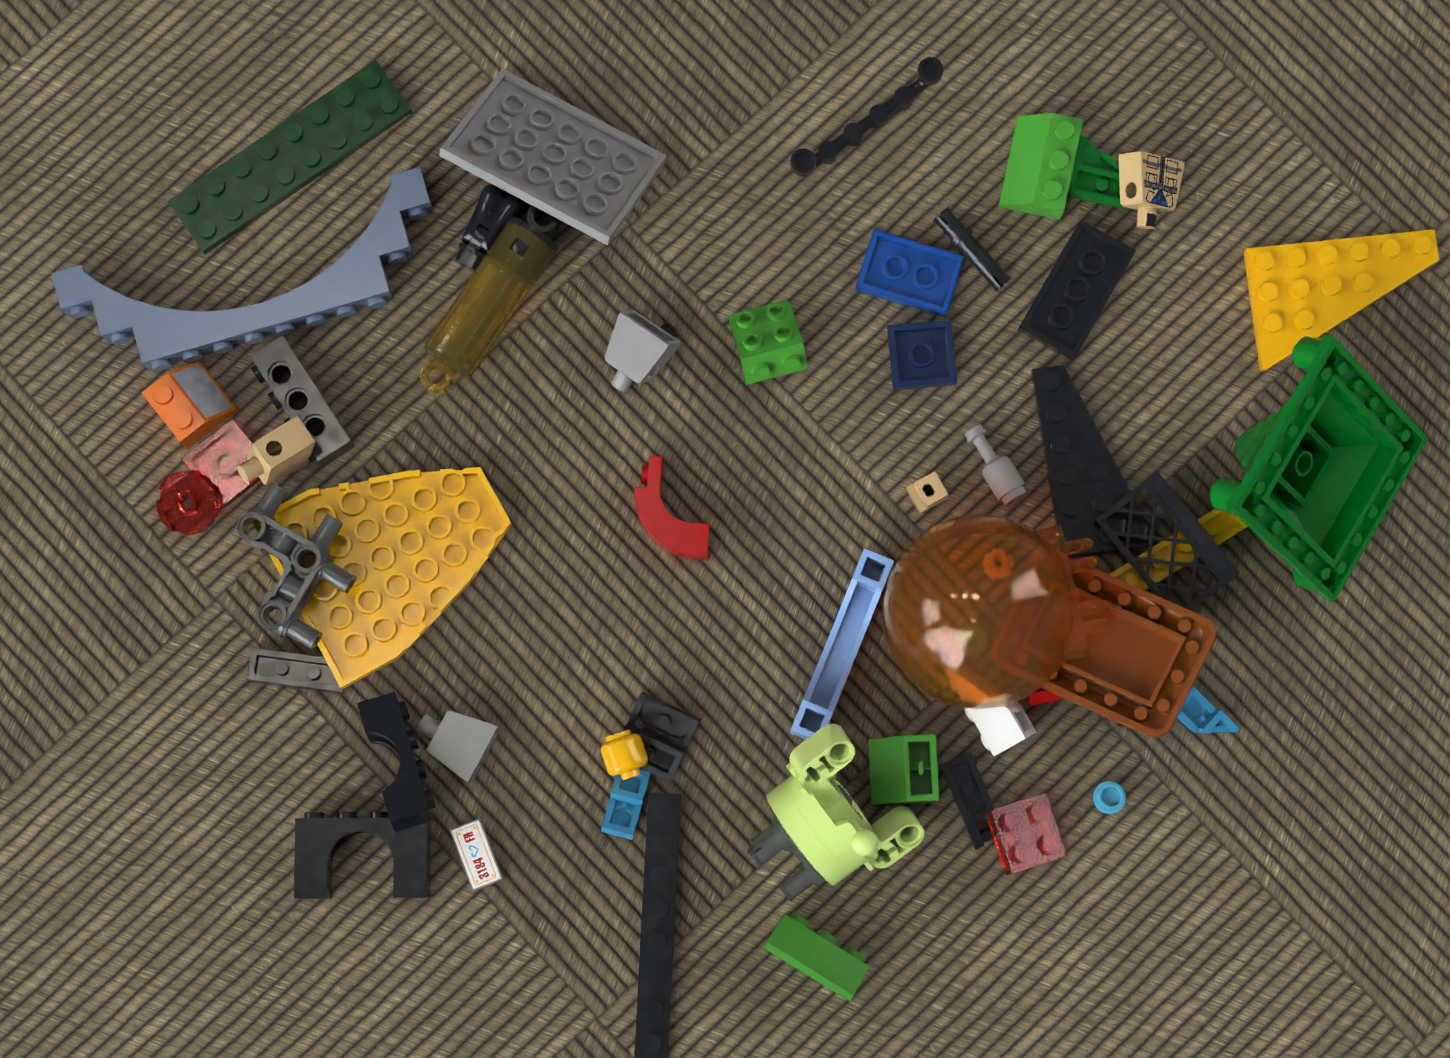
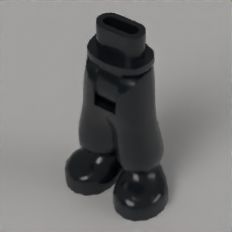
(486, 224)

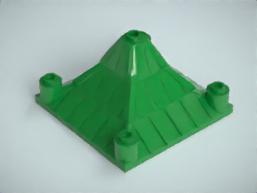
(1322, 467)

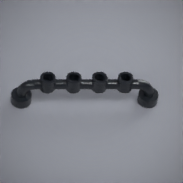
(805, 161)

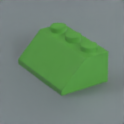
(1041, 164)
(817, 955)

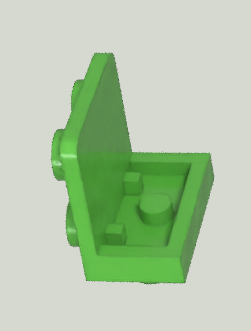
(768, 342)

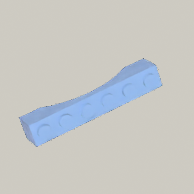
(842, 644)

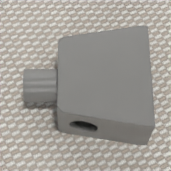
(638, 350)
(459, 742)

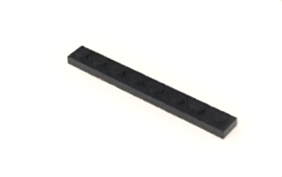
(657, 926)

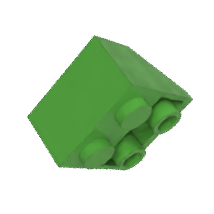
(903, 770)

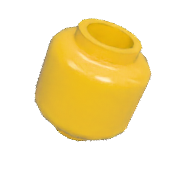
(624, 754)

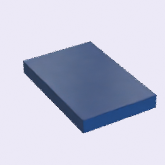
(909, 273)

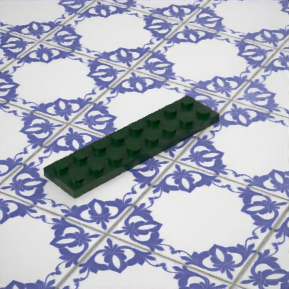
(290, 156)

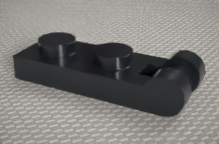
(969, 796)

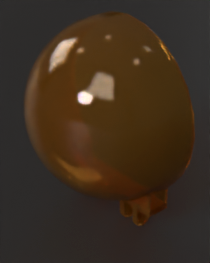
(987, 609)

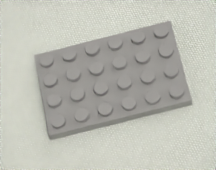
(553, 156)

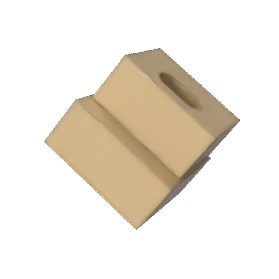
(918, 496)

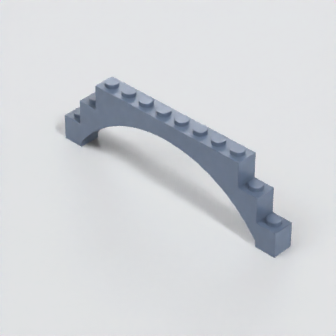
(341, 289)

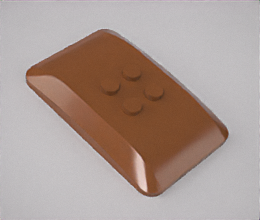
(1141, 663)

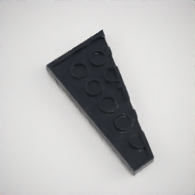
(1080, 467)

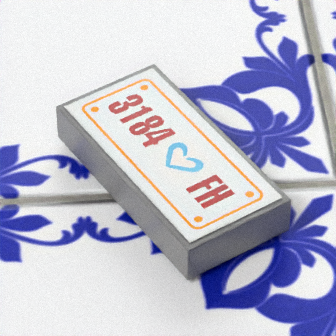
(476, 854)

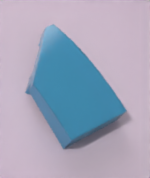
(1203, 717)

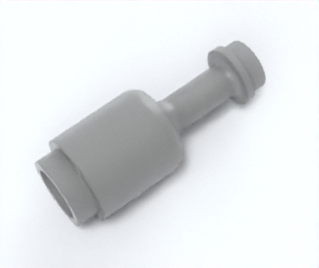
(999, 471)

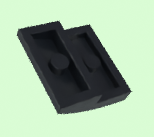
(664, 733)

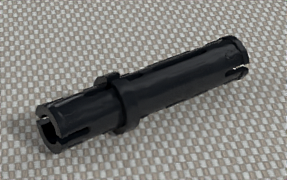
(969, 246)

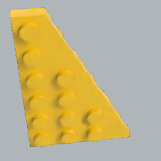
(1322, 283)

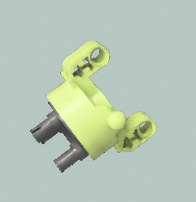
(824, 823)

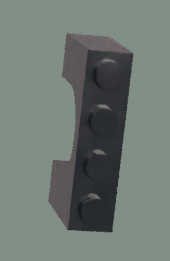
(320, 837)

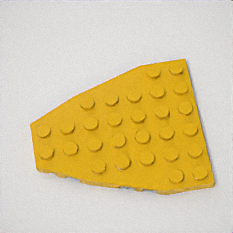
(410, 546)

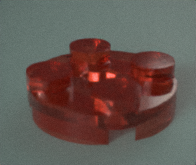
(204, 498)

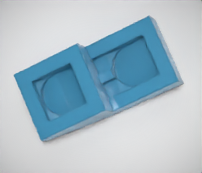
(625, 805)

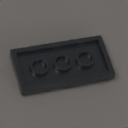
(1076, 290)

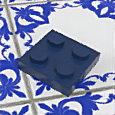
(921, 355)

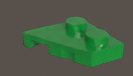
(1095, 176)

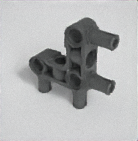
(296, 582)

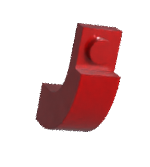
(673, 535)

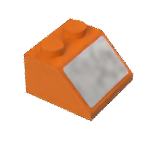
(189, 402)

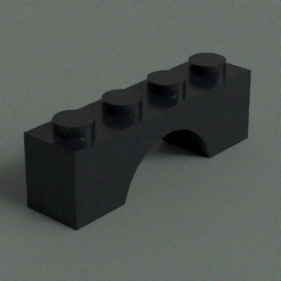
(405, 797)

